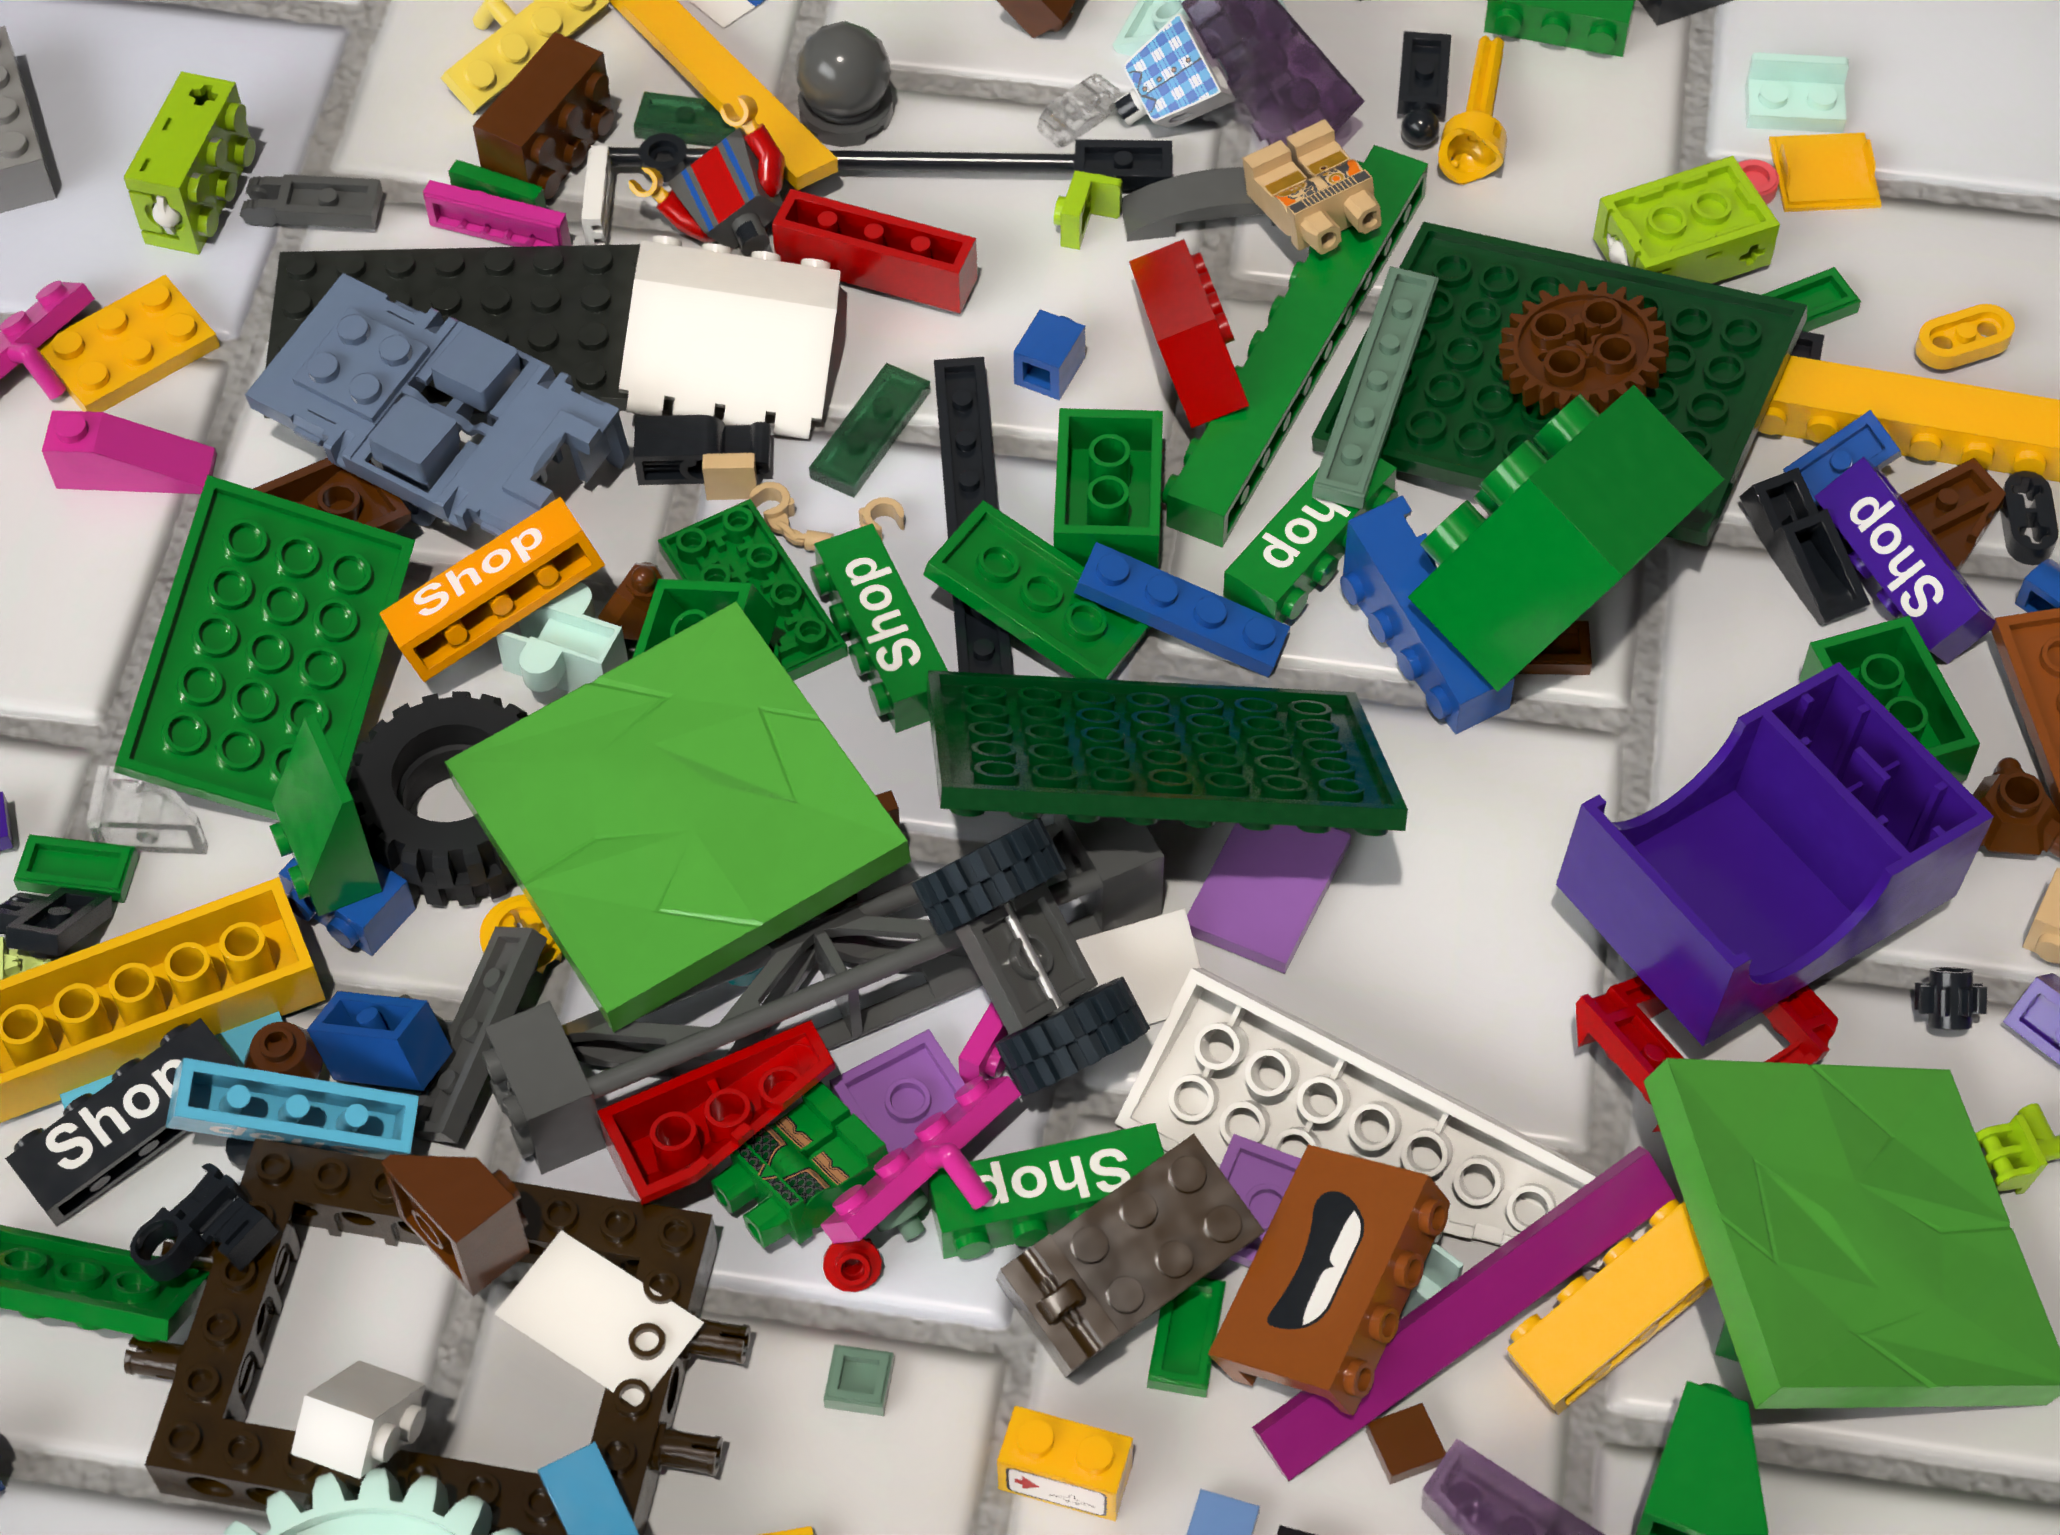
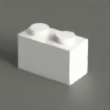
(359, 1419)

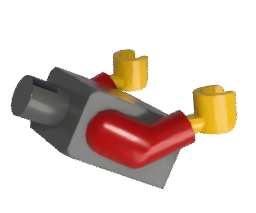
(728, 189)

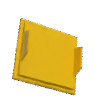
(1825, 172)

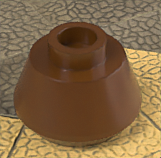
(284, 1050)

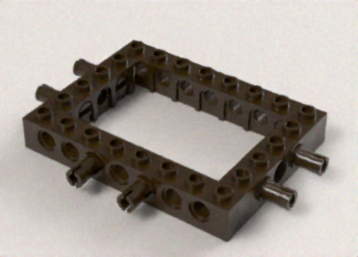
(217, 1457)

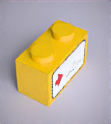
(1065, 1463)

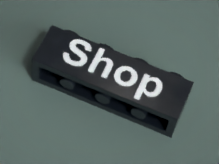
(112, 1130)

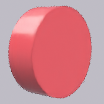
(1763, 177)

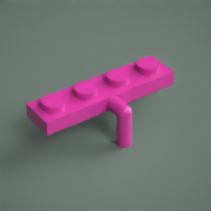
(31, 328)
(936, 1147)

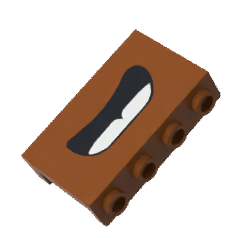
(1331, 1276)

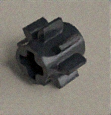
(1950, 998)

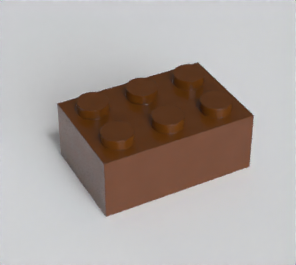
(547, 115)

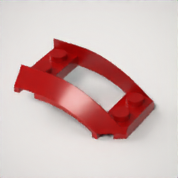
(1630, 1039)

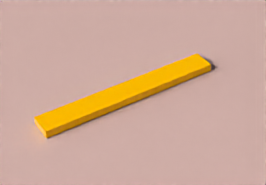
(723, 79)

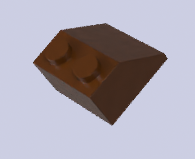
(460, 1214)

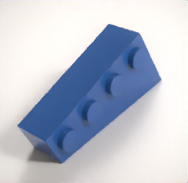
(1378, 575)

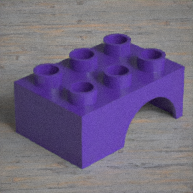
(1778, 856)

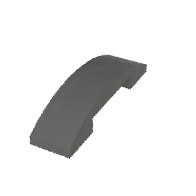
(1186, 198)

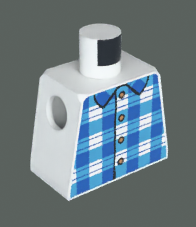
(1173, 78)

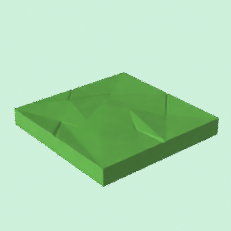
(677, 814)
(1854, 1236)

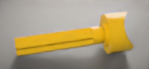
(1475, 137)

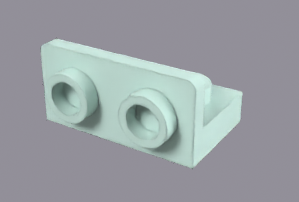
(1796, 92)

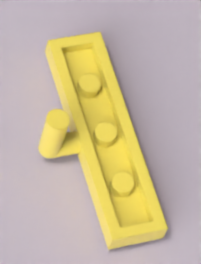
(505, 53)

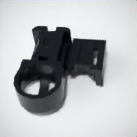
(208, 1212)

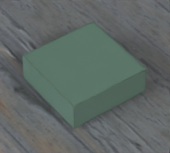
(859, 1380)

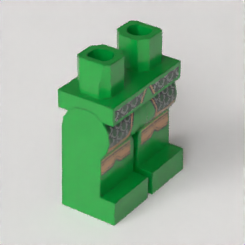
(799, 1168)

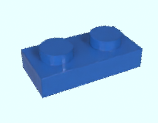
(1842, 450)

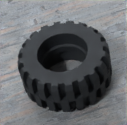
(402, 763)

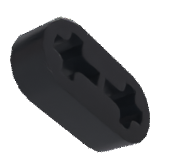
(2039, 518)

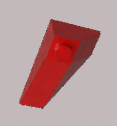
(701, 1117)

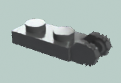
(312, 201)

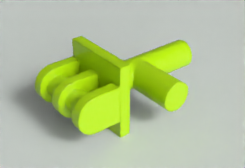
(2019, 1148)

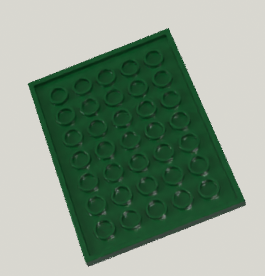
(1464, 421)
(1159, 753)

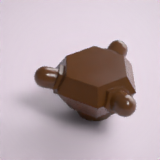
(632, 599)
(2022, 812)

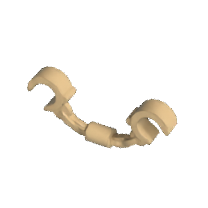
(778, 516)

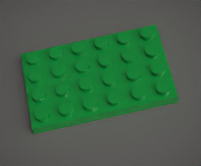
(256, 634)

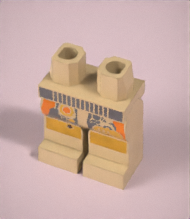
(1312, 188)

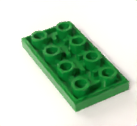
(743, 549)

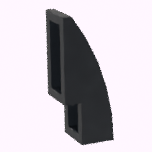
(1805, 546)

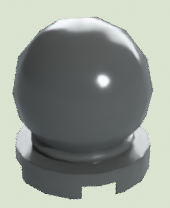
(844, 84)

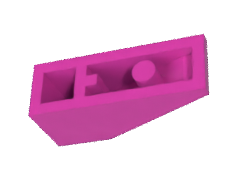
(122, 455)

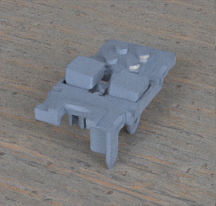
(356, 389)

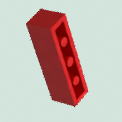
(878, 250)

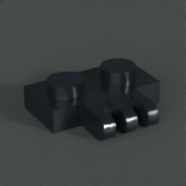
(53, 922)

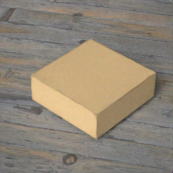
(729, 475)

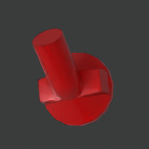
(852, 1265)

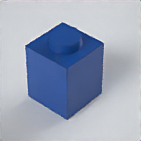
(1049, 354)

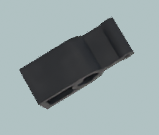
(673, 446)

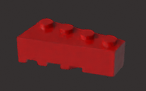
(1190, 331)

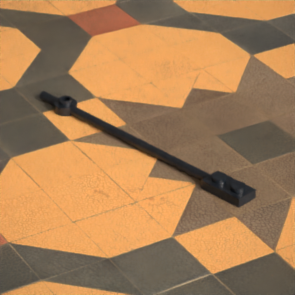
(1132, 161)

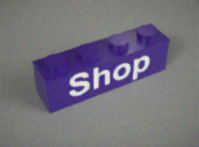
(1904, 560)

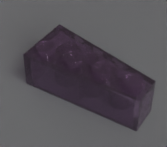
(1273, 66)

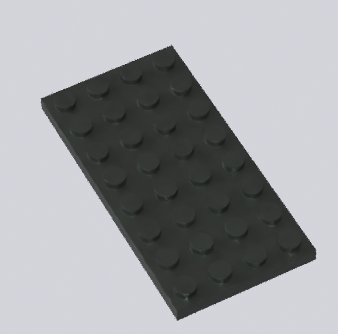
(543, 300)

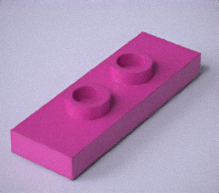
(494, 217)

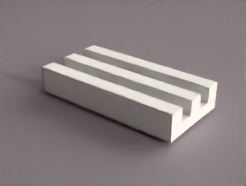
(597, 196)

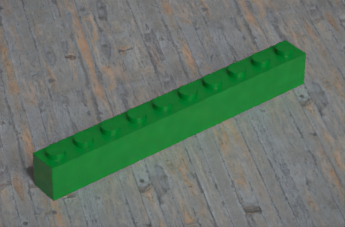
(1290, 359)

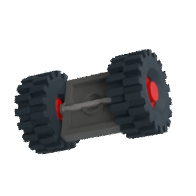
(1030, 959)

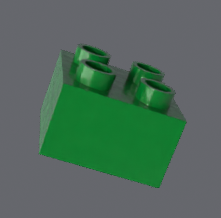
(1558, 530)

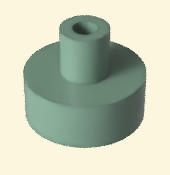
(905, 1216)

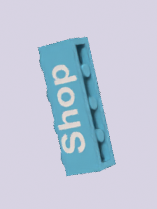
(290, 1110)

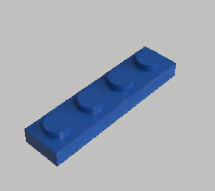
(1182, 609)

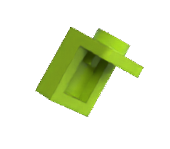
(1086, 196)

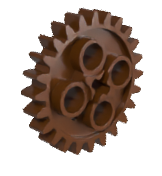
(1584, 346)

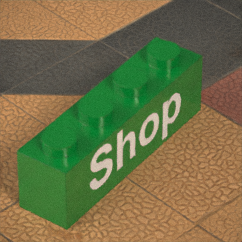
(1299, 549)
(880, 623)
(1037, 1190)

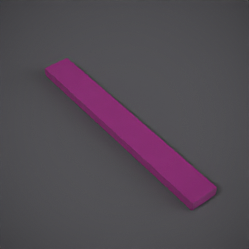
(1475, 1306)

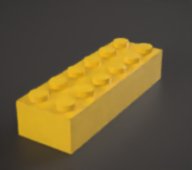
(122, 996)

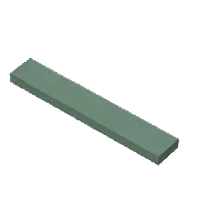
(1375, 388)

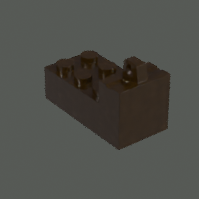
(1128, 1255)

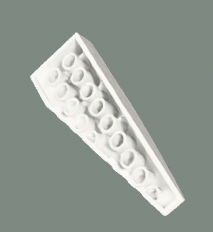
(1266, 1075)

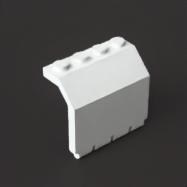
(729, 335)

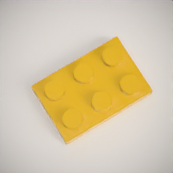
(128, 345)

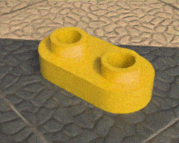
(1958, 336)

